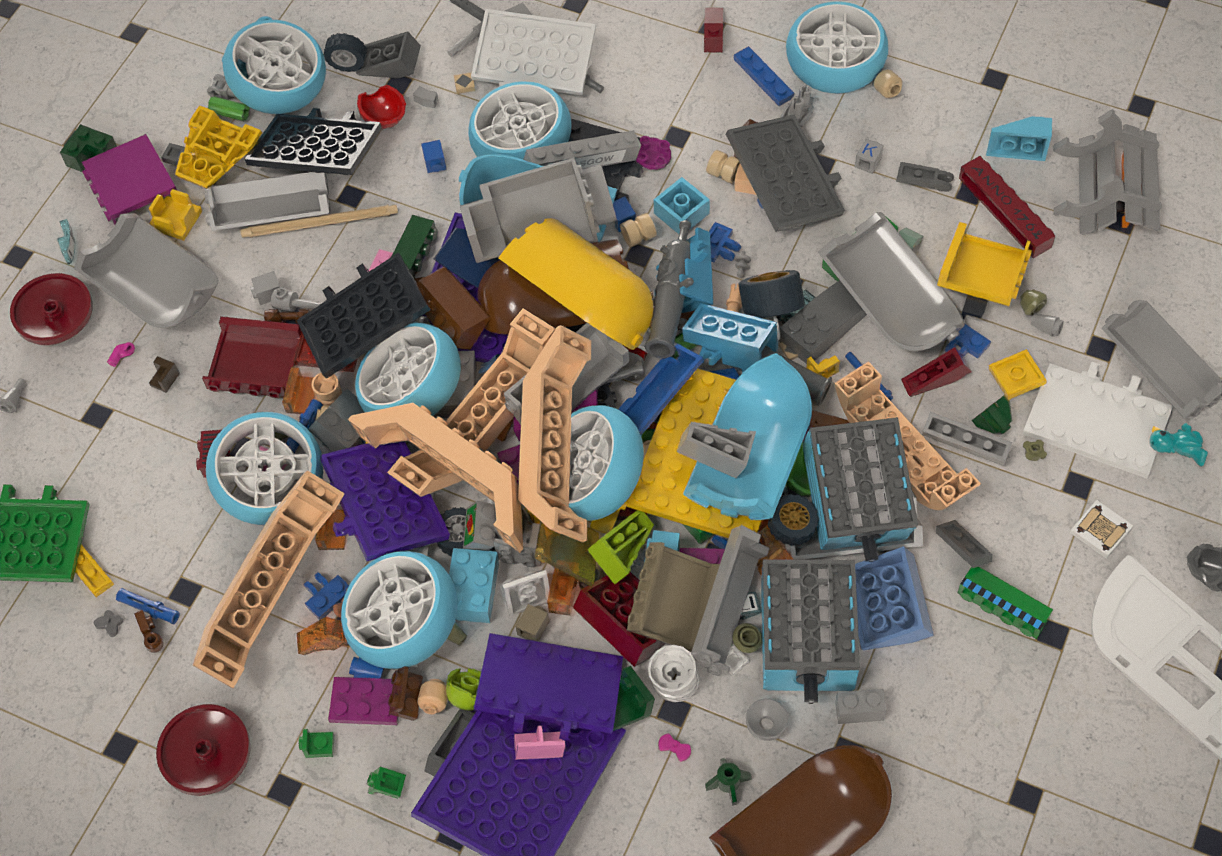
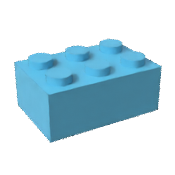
(475, 583)

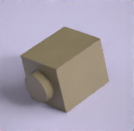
(532, 623)

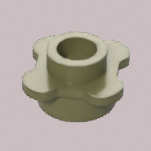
(1033, 455)

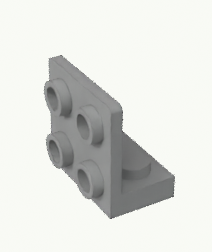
(527, 556)

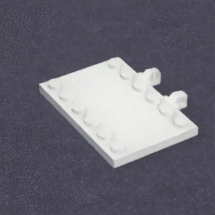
(533, 50)
(1097, 418)

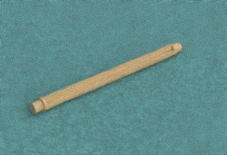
(319, 221)

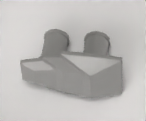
(800, 105)

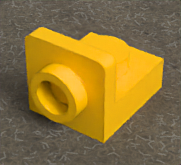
(825, 368)

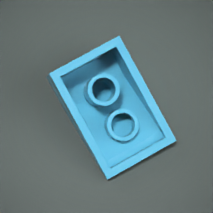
(1021, 139)

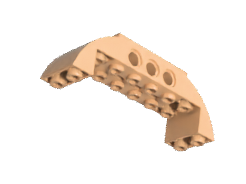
(930, 475)

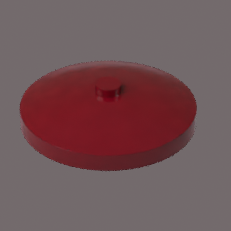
(51, 309)
(203, 749)

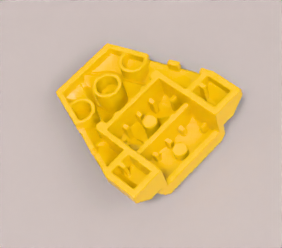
(213, 147)

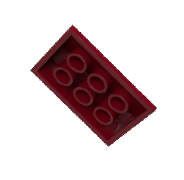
(607, 611)

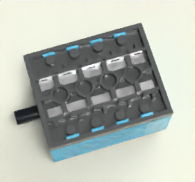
(860, 485)
(809, 626)

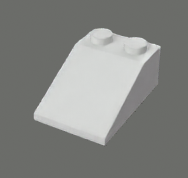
(528, 589)

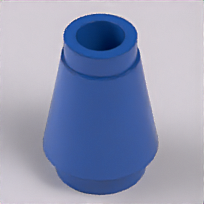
(363, 669)

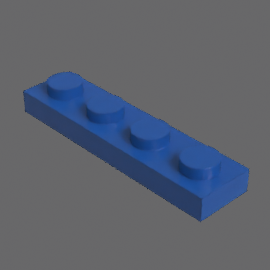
(763, 76)

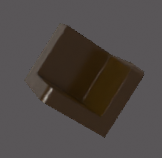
(165, 375)

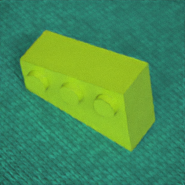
(621, 545)

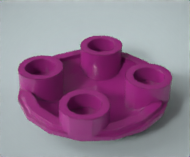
(653, 153)

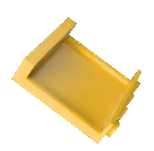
(983, 267)

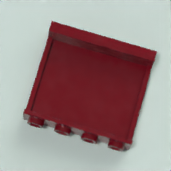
(253, 357)

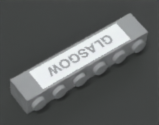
(589, 152)

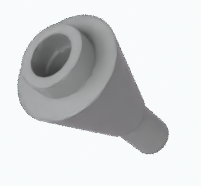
(10, 399)

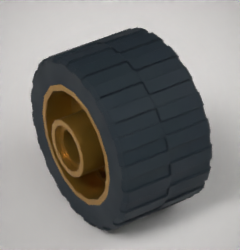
(772, 294)

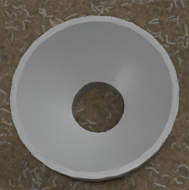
(767, 709)

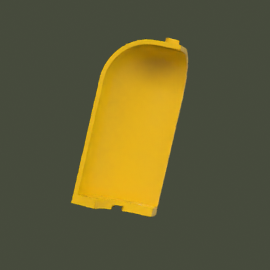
(583, 280)

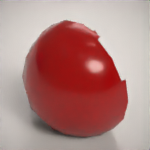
(383, 106)

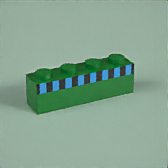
(1004, 601)

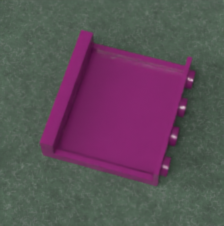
(127, 177)

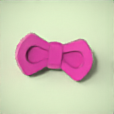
(667, 743)

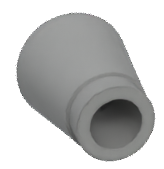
(1049, 324)

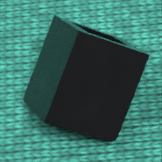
(974, 307)

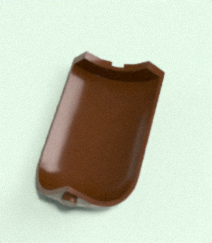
(507, 292)
(817, 810)

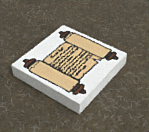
(1101, 529)

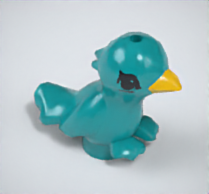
(1182, 442)

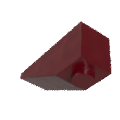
(713, 30)
(937, 373)

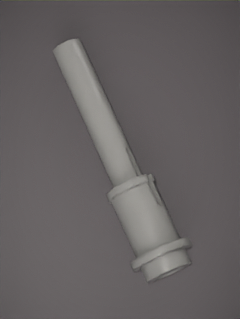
(466, 40)

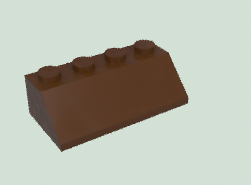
(453, 308)

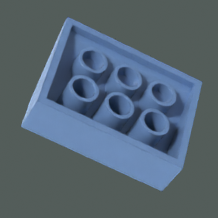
(890, 601)

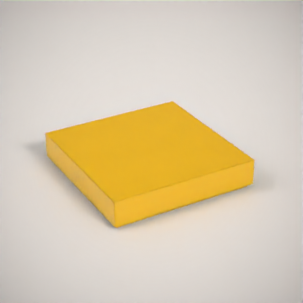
(1017, 374)

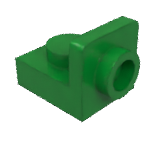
(316, 744)
(386, 782)

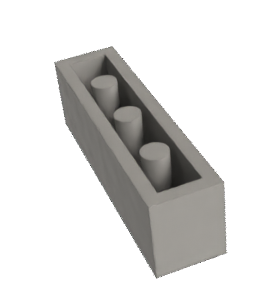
(966, 438)

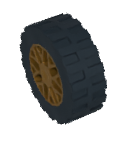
(793, 520)

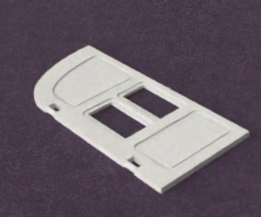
(1146, 628)

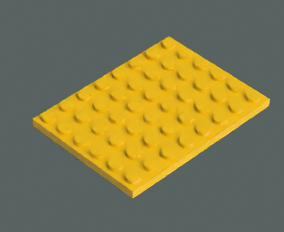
(668, 472)

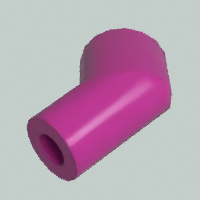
(120, 351)

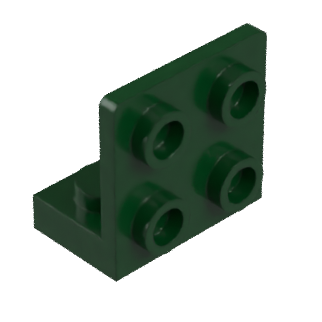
(633, 700)

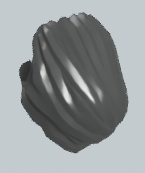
(1206, 565)

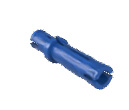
(307, 420)
(168, 614)

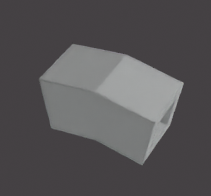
(425, 97)

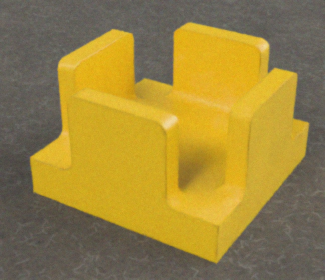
(174, 214)

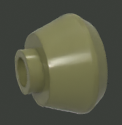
(1032, 301)
(752, 638)

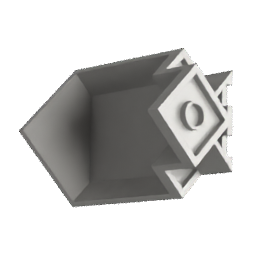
(552, 191)

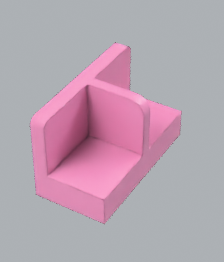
(538, 745)

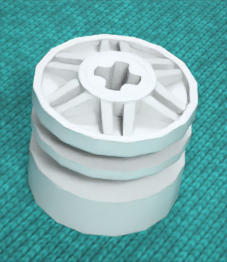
(663, 667)

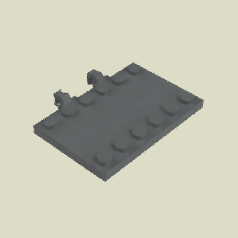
(786, 172)

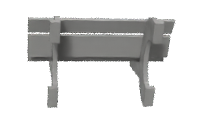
(1109, 185)

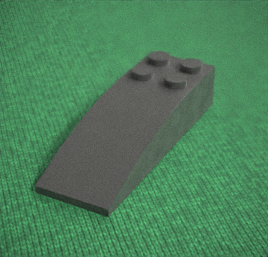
(821, 322)

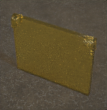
(567, 553)

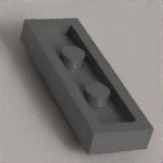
(964, 543)

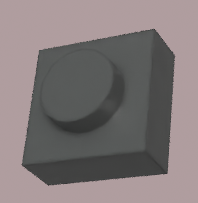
(172, 154)

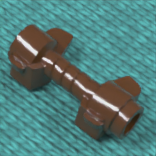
(275, 316)

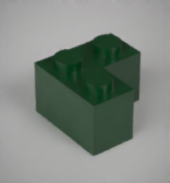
(84, 145)

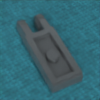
(924, 176)

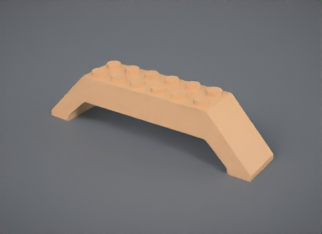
(483, 410)
(547, 432)
(455, 453)
(264, 577)

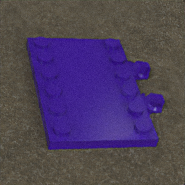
(377, 506)
(549, 684)

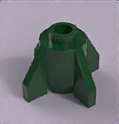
(995, 417)
(728, 779)

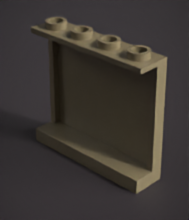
(671, 596)

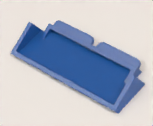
(660, 387)

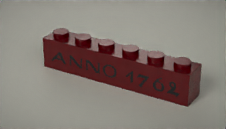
(1006, 206)

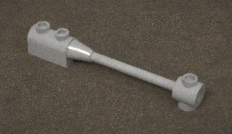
(288, 302)

